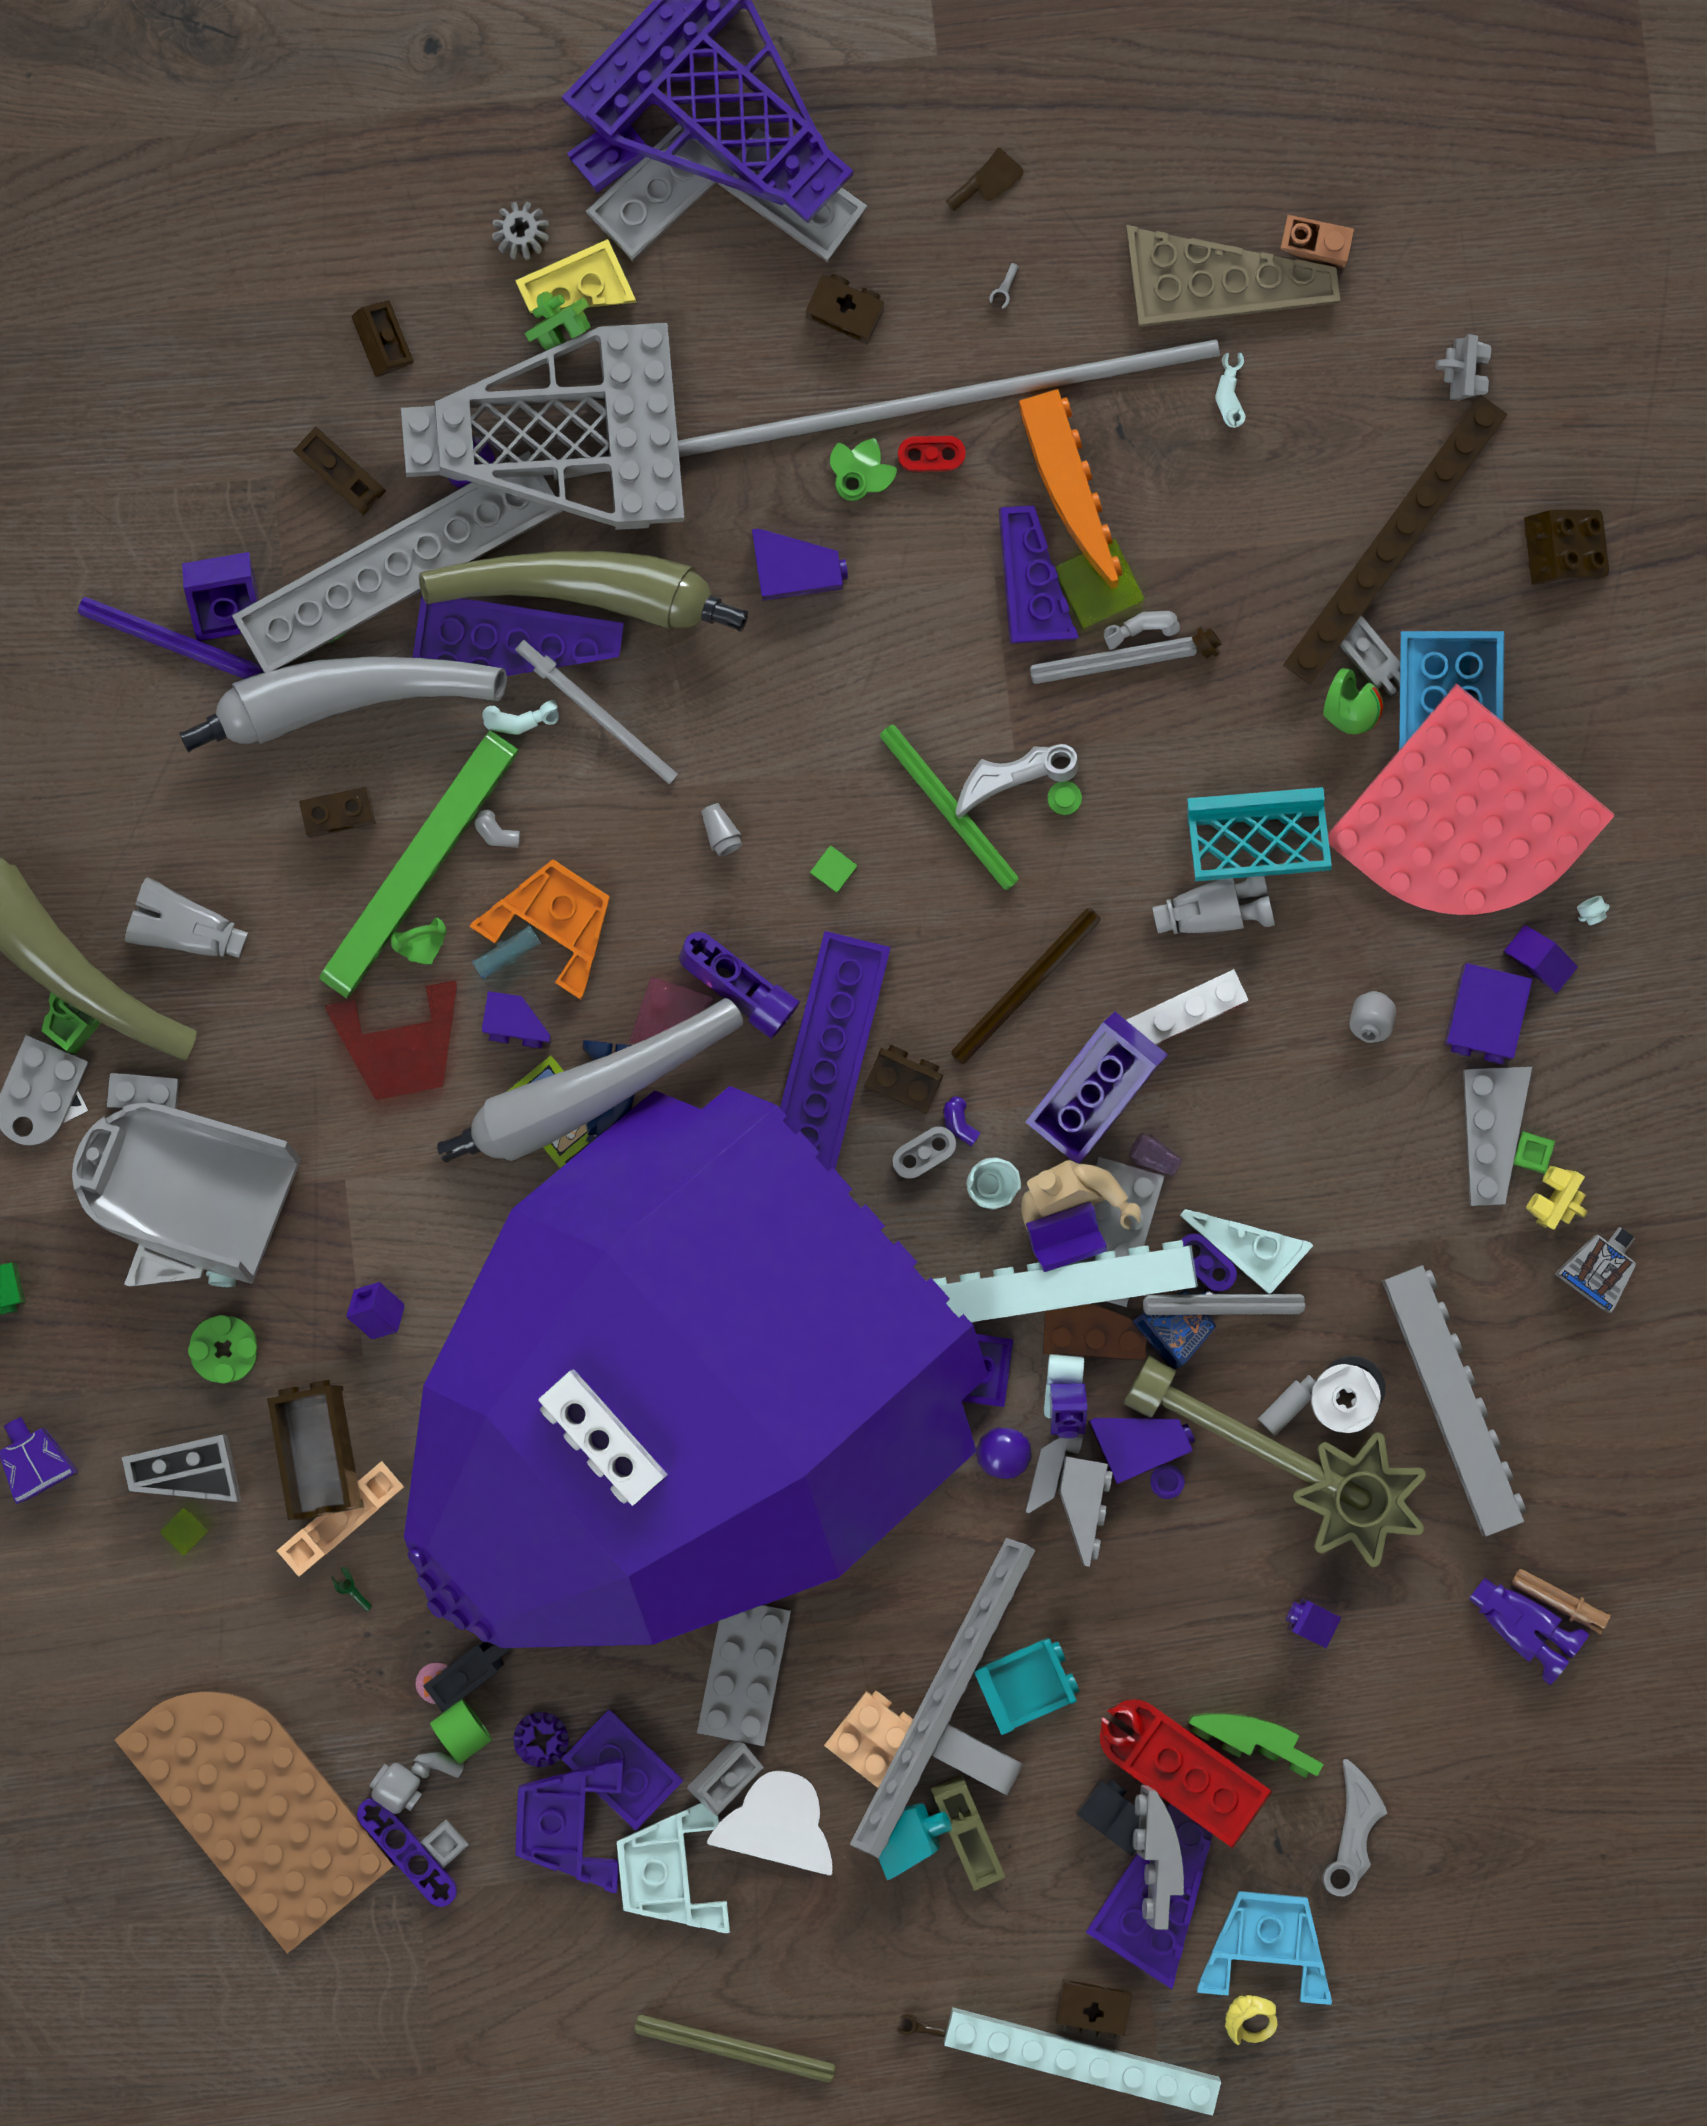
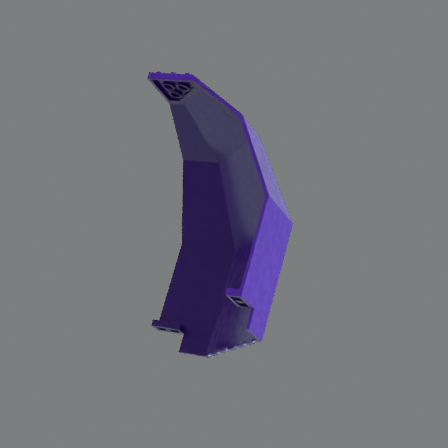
(743, 1340)

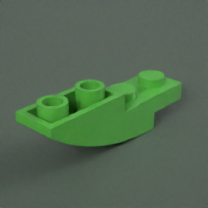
(1243, 1732)

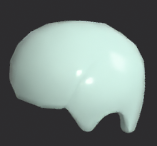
(993, 1183)

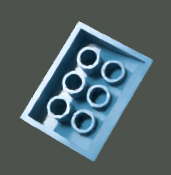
(1440, 659)

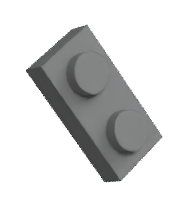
(133, 1089)

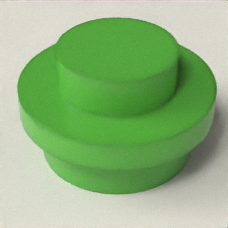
(1064, 798)

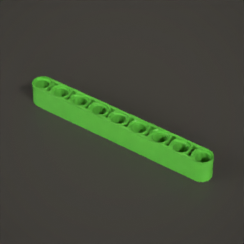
(418, 864)

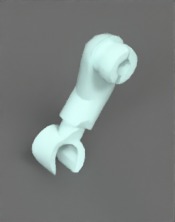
(1225, 395)
(513, 724)

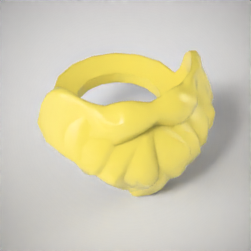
(1245, 2008)

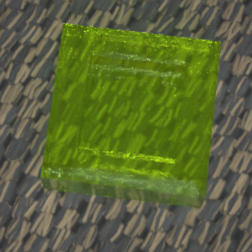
(184, 1531)

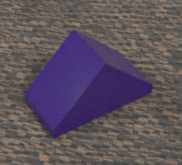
(1541, 958)

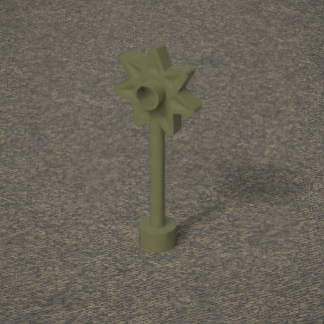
(1355, 1495)

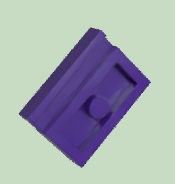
(602, 161)

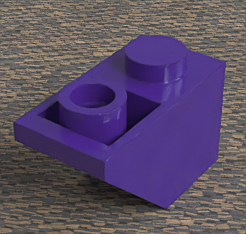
(511, 1017)
(1068, 1410)
(1312, 1622)

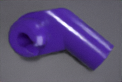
(955, 1121)

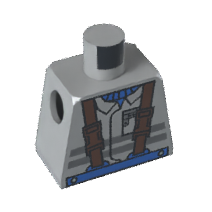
(1600, 1269)

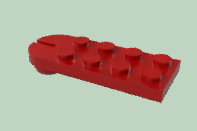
(1183, 1770)

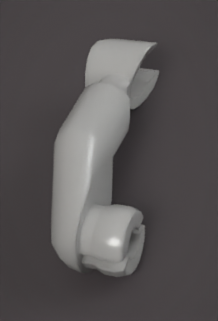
(1148, 620)

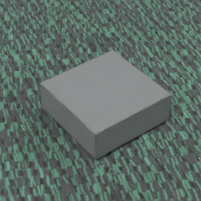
(444, 1843)

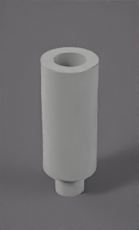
(1287, 1405)

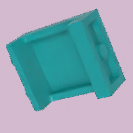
(1026, 1684)

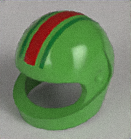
(1348, 708)

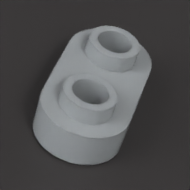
(924, 1153)

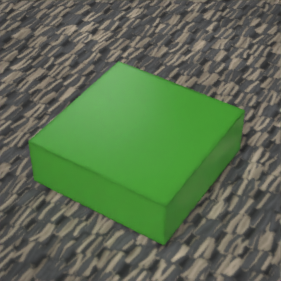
(833, 869)
(1533, 1152)

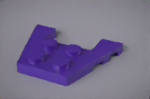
(554, 1822)

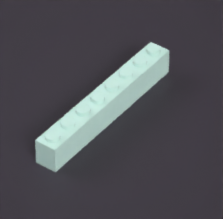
(1072, 1284)
(1082, 2061)

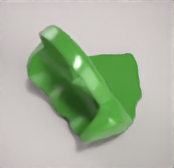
(420, 943)

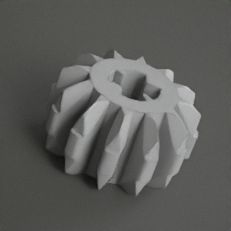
(531, 236)

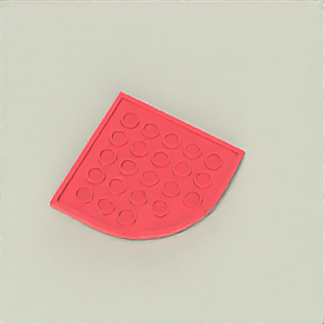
(1468, 816)

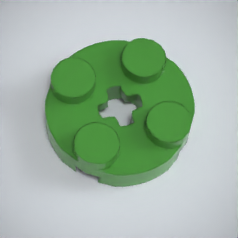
(243, 1349)

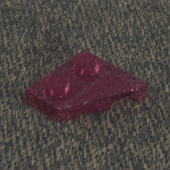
(666, 1007)

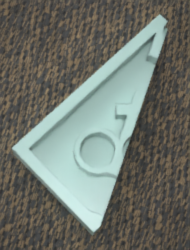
(1256, 1252)

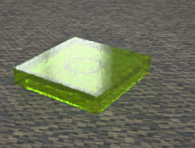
(1091, 595)

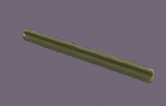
(734, 2048)

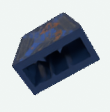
(1175, 1335)

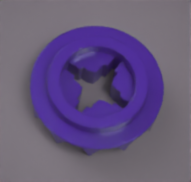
(546, 1724)

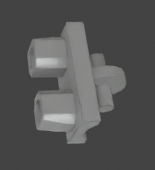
(1461, 367)

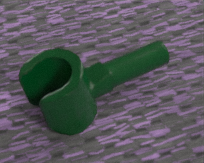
(348, 1586)

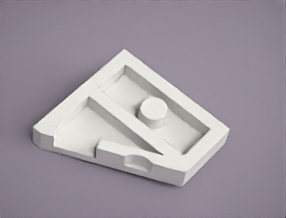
(154, 1267)

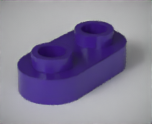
(1208, 1260)

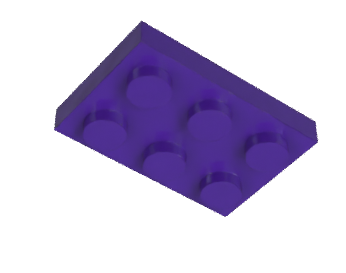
(645, 1774)

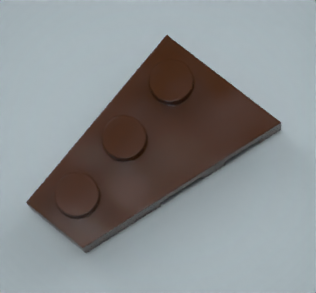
(1092, 1333)

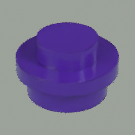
(1167, 1481)

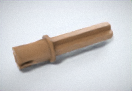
(1561, 1601)

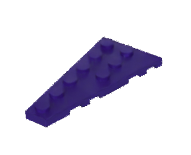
(492, 631)
(1120, 1918)

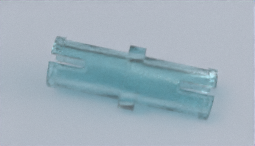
(506, 952)

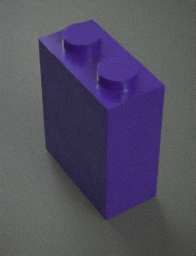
(1487, 1013)

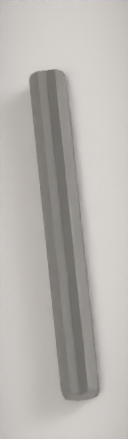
(1113, 660)
(1223, 1304)

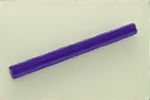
(168, 639)

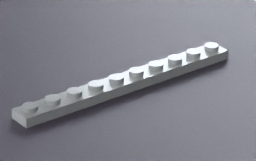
(942, 1697)

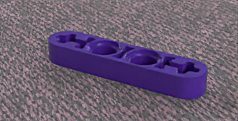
(403, 1855)

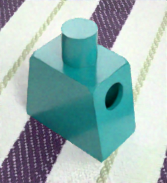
(913, 1839)

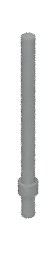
(546, 668)

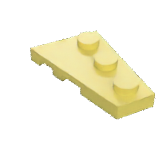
(587, 274)

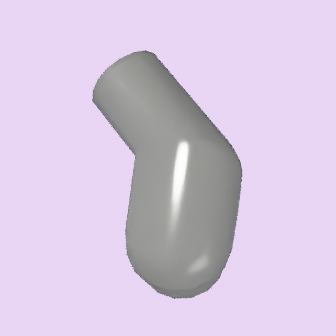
(493, 834)
(436, 1760)

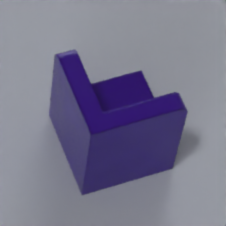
(375, 1310)

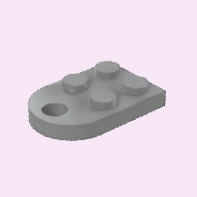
(39, 1088)

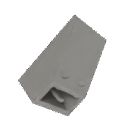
(1081, 1496)

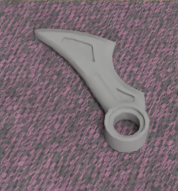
(992, 778)
(1362, 1812)

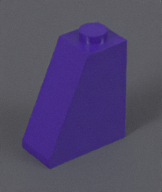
(795, 566)
(1140, 1444)

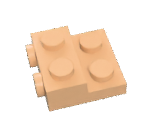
(870, 1736)

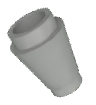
(721, 831)

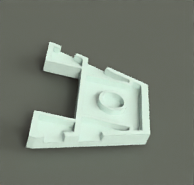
(657, 1873)

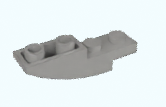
(1159, 1843)

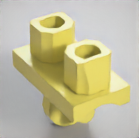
(1564, 1200)

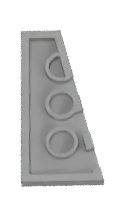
(1493, 1122)

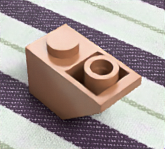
(1317, 241)

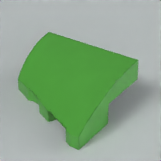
(68, 1025)

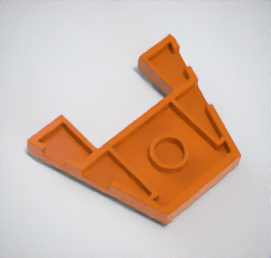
(561, 908)

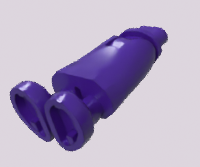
(1527, 1627)

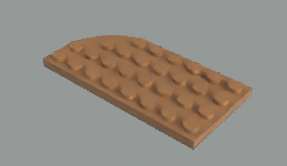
(256, 1809)

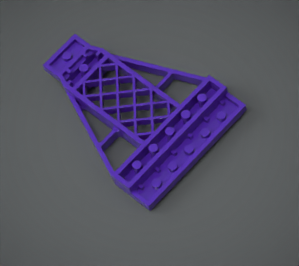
(654, 55)

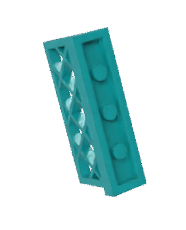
(1261, 808)

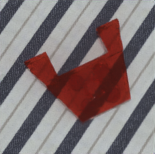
(402, 1057)

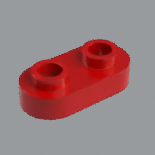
(931, 453)

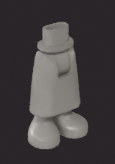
(1215, 907)

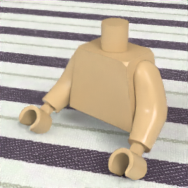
(1071, 1186)

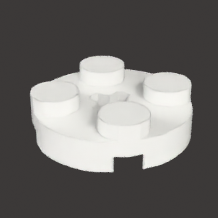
(1364, 1405)

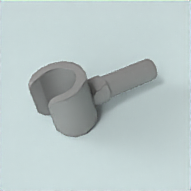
(1006, 285)

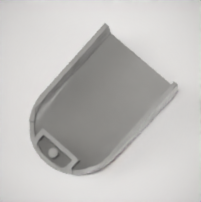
(185, 1185)

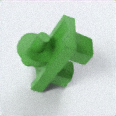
(571, 317)

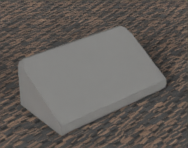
(725, 1777)

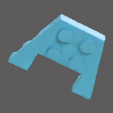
(1270, 1931)

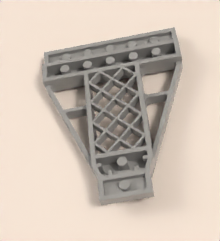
(638, 425)

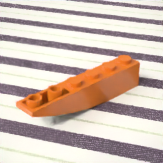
(1067, 479)

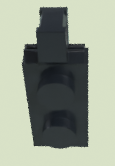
(465, 1675)

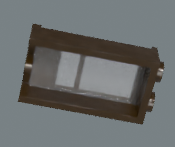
(314, 1451)

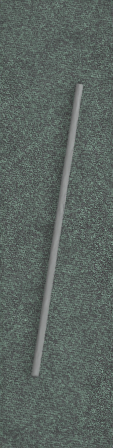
(943, 399)

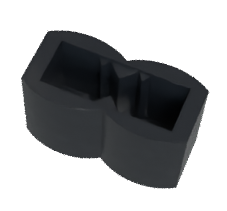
(1111, 1814)

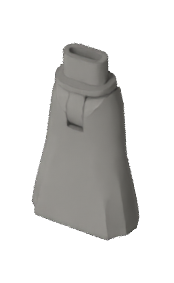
(180, 924)

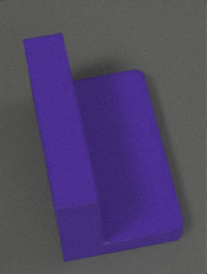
(1066, 1237)

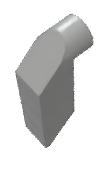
(1049, 1469)

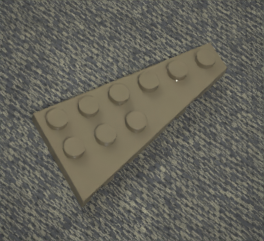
(1203, 279)

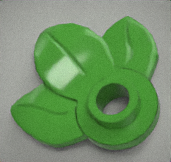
(862, 465)

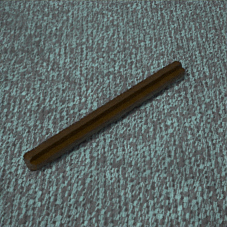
(1025, 985)

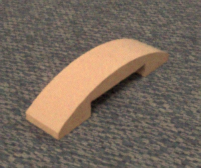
(329, 1530)

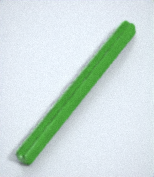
(947, 805)

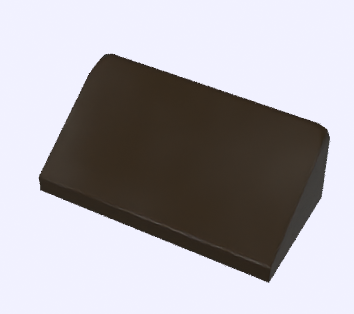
(382, 338)

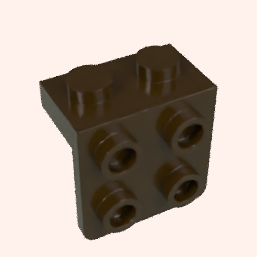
(1566, 545)

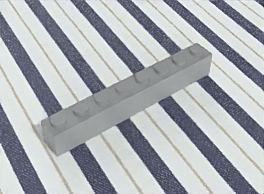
(1453, 1401)

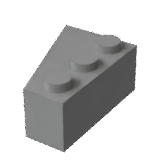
(187, 1469)

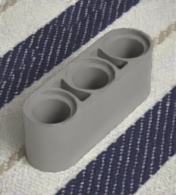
(977, 1759)

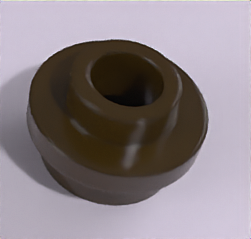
(1207, 642)

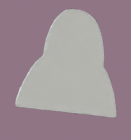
(777, 1824)

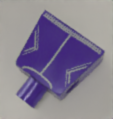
(33, 1461)

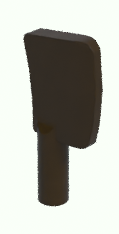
(991, 180)

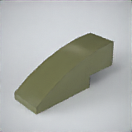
(968, 1833)

